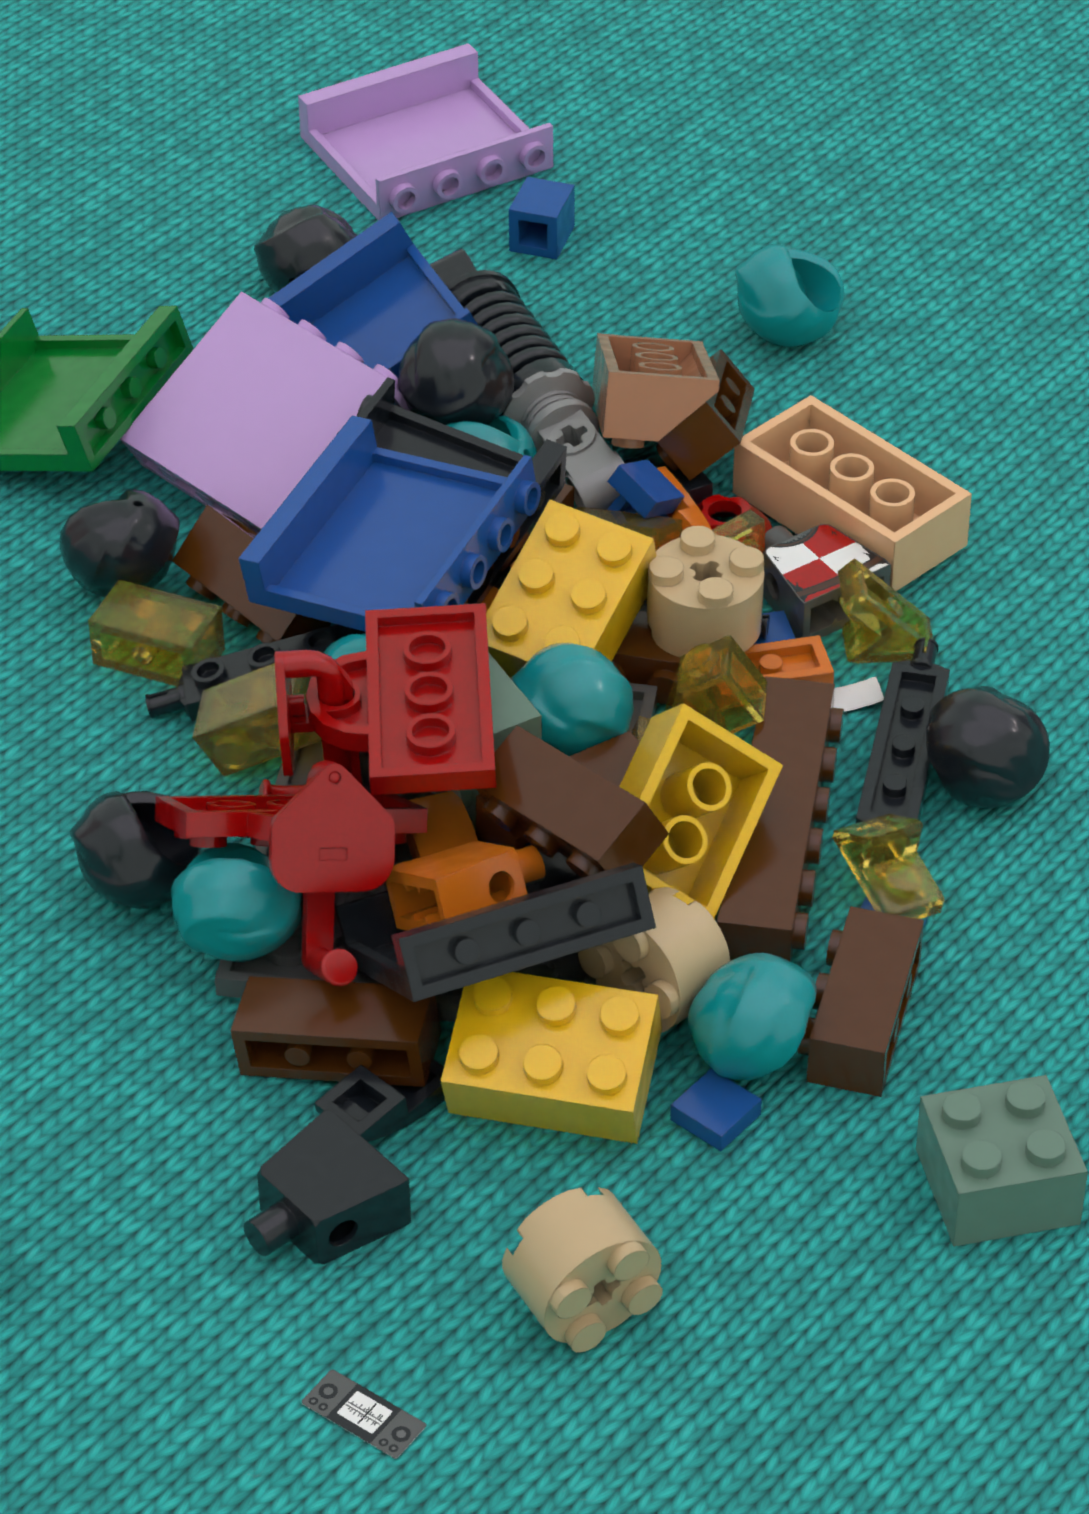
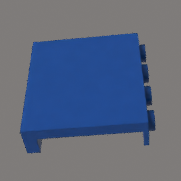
(372, 295)
(384, 532)

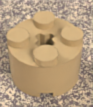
(704, 591)
(663, 961)
(583, 1267)

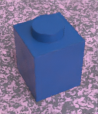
(541, 217)

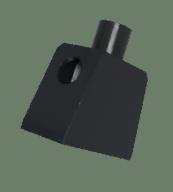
(327, 1193)

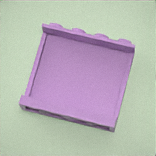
(421, 134)
(252, 410)

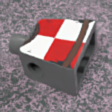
(805, 578)

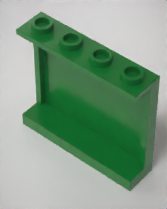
(79, 394)

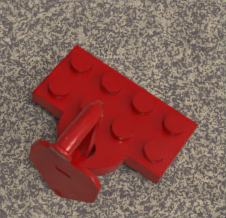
(407, 700)
(318, 842)

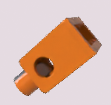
(460, 881)

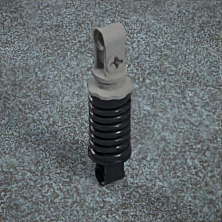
(547, 390)

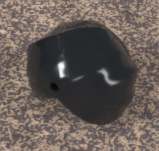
(299, 242)
(456, 373)
(120, 541)
(986, 746)
(128, 852)

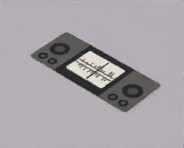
(364, 1413)

